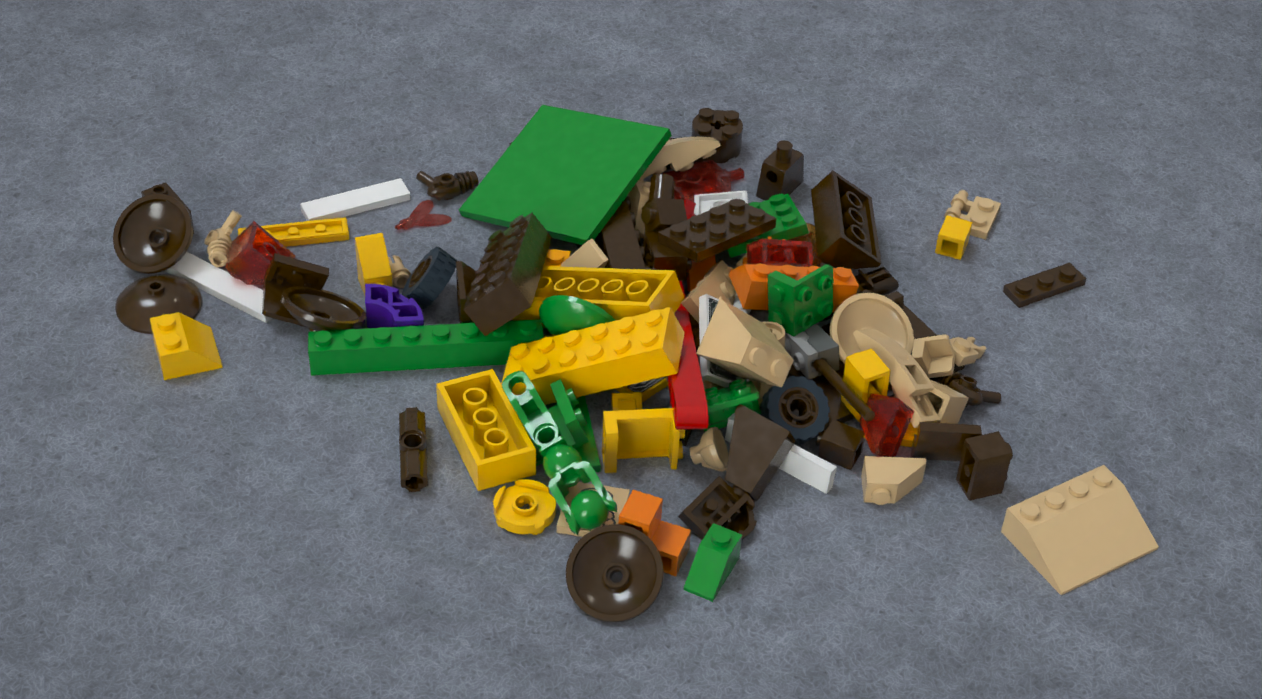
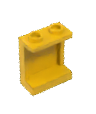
(640, 435)

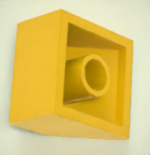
(183, 345)

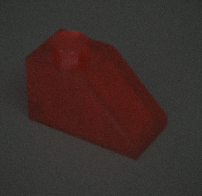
(888, 426)

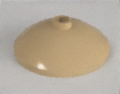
(869, 312)

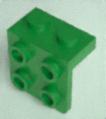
(802, 301)
(723, 402)
(567, 418)

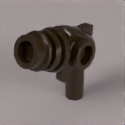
(448, 186)
(967, 386)

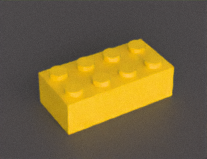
(486, 429)

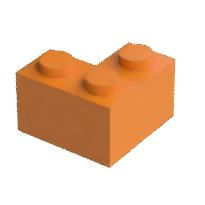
(644, 514)

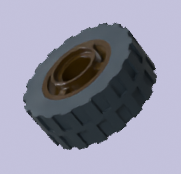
(430, 277)
(806, 398)

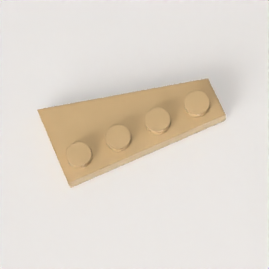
(716, 284)

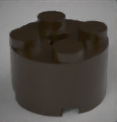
(722, 126)

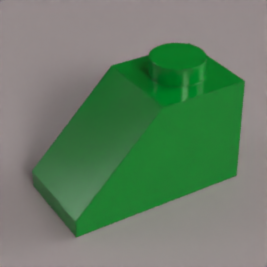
(713, 562)

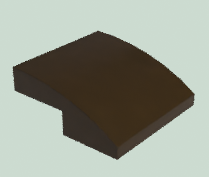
(942, 440)

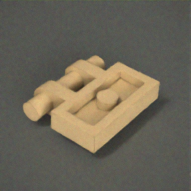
(980, 212)

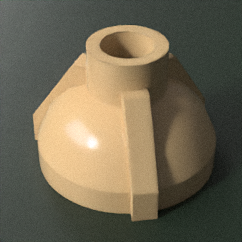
(711, 450)

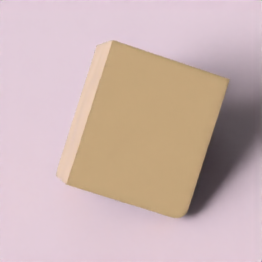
(934, 355)

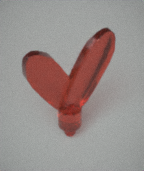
(421, 217)

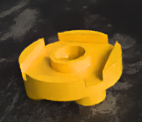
(524, 521)

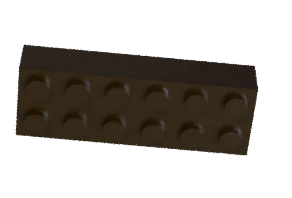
(508, 273)

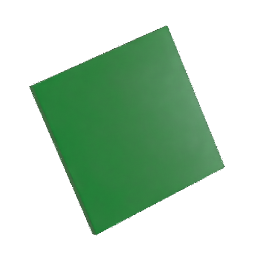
(567, 172)

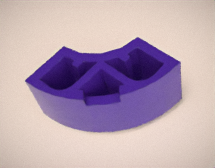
(389, 308)

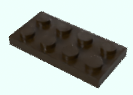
(716, 230)

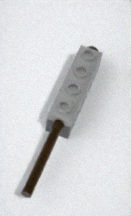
(818, 355)

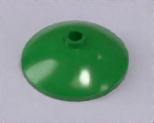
(570, 313)

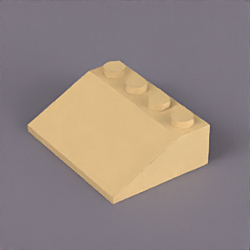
(1079, 529)

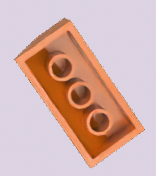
(752, 283)

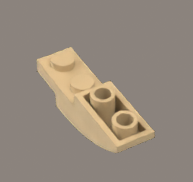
(681, 154)
(906, 375)

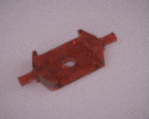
(705, 179)

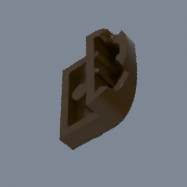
(722, 507)

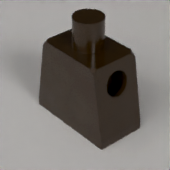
(781, 171)

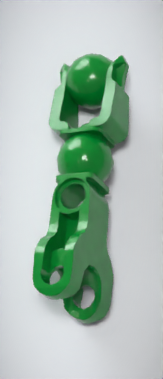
(561, 461)

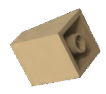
(744, 346)

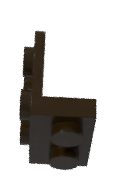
(287, 273)

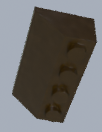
(844, 224)

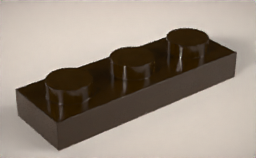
(1044, 285)

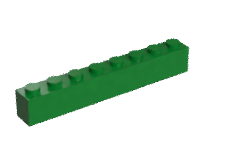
(416, 347)

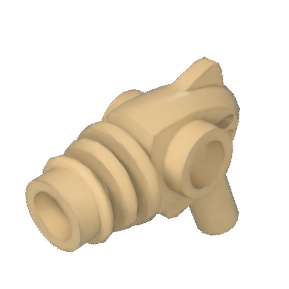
(220, 240)

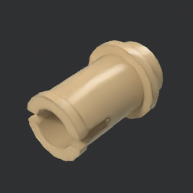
(399, 272)

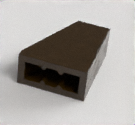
(755, 452)

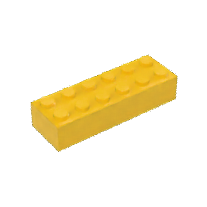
(614, 290)
(601, 355)

